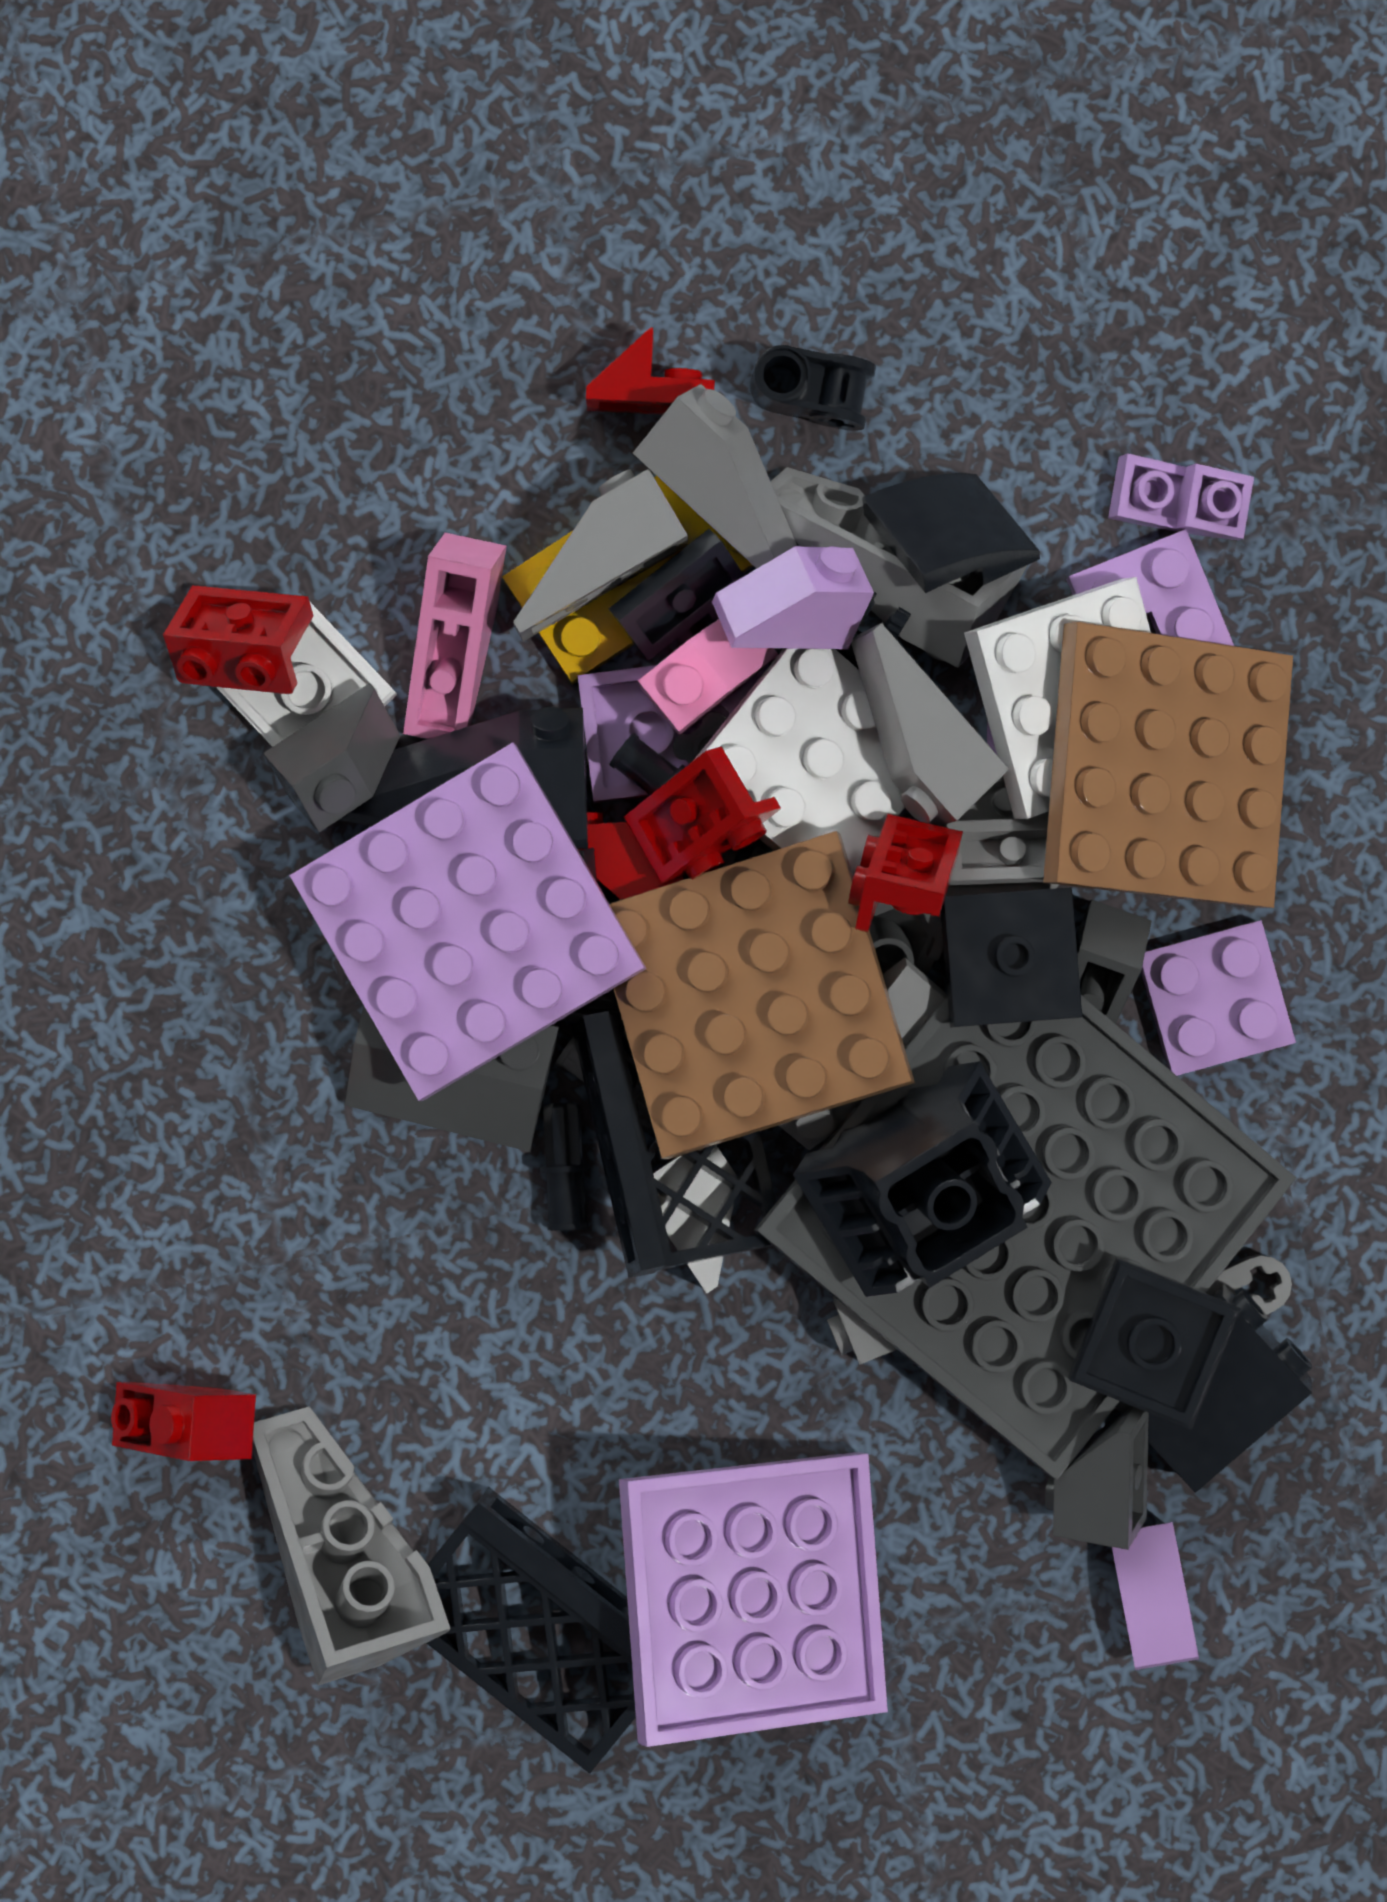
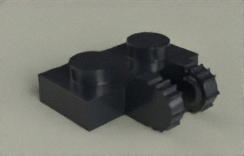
(677, 595)

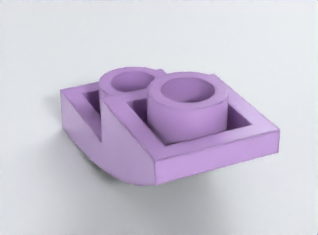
(1181, 497)
(1155, 1599)

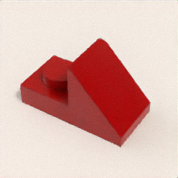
(629, 383)

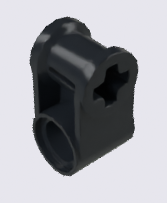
(818, 386)

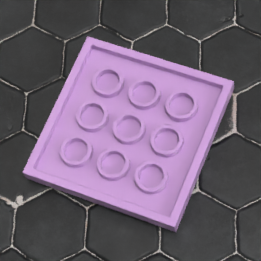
(467, 922)
(752, 1597)

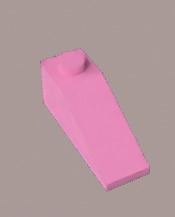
(453, 634)

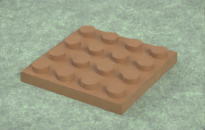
(1167, 766)
(756, 998)

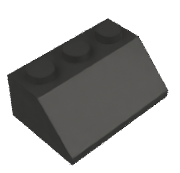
(489, 1104)

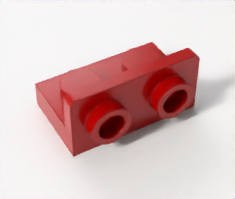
(237, 638)
(698, 818)
(904, 869)

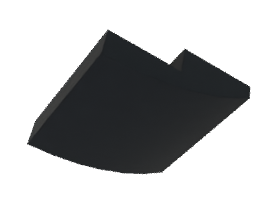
(949, 529)

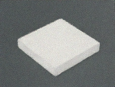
(326, 675)

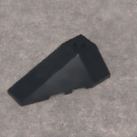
(547, 738)

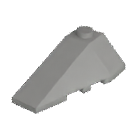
(833, 515)
(346, 1565)

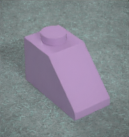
(797, 601)

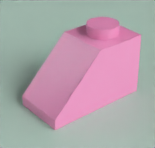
(701, 676)

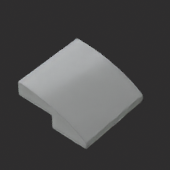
(998, 846)

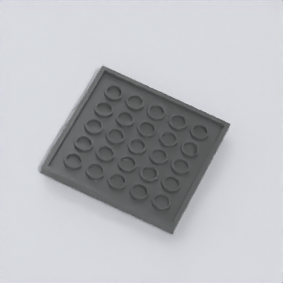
(1134, 1176)

